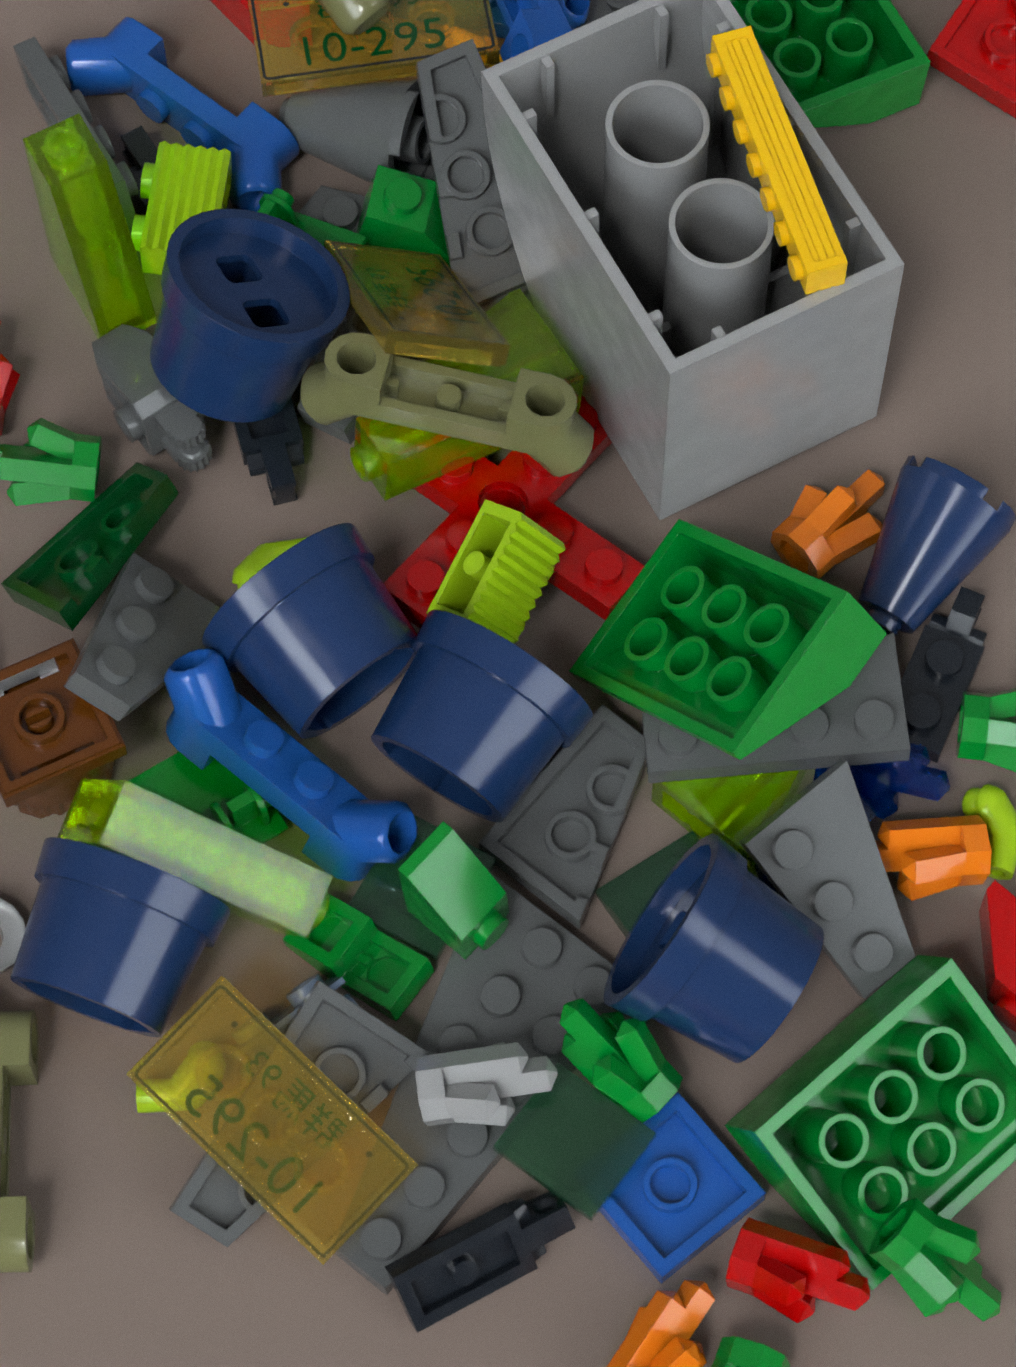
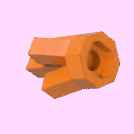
(829, 527)
(935, 853)
(664, 1329)

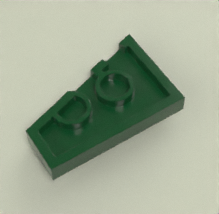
(89, 551)

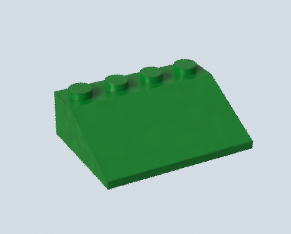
(840, 56)
(727, 642)
(889, 1110)

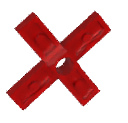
(588, 569)

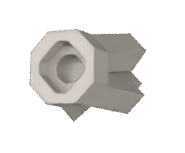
(479, 1083)

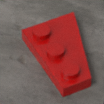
(980, 50)

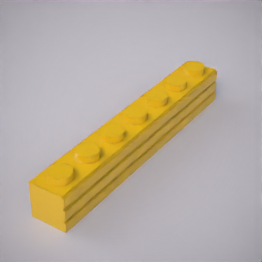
(776, 161)

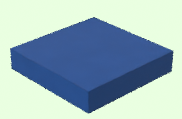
(680, 1192)

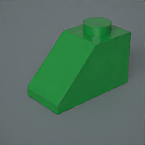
(402, 213)
(454, 893)

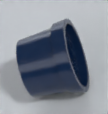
(243, 312)
(315, 631)
(477, 716)
(113, 936)
(715, 954)

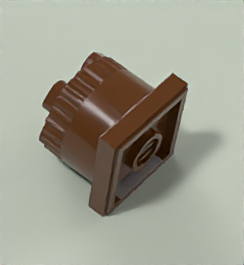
(50, 734)

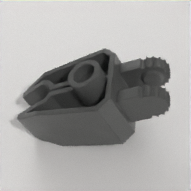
(143, 404)

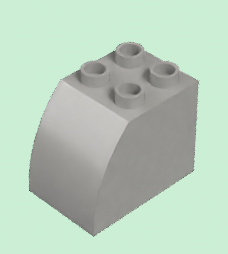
(666, 266)

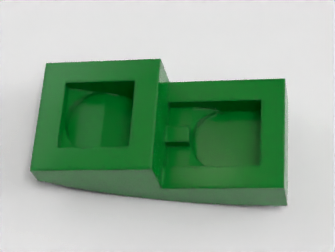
(370, 962)

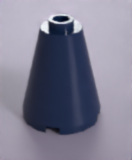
(929, 543)

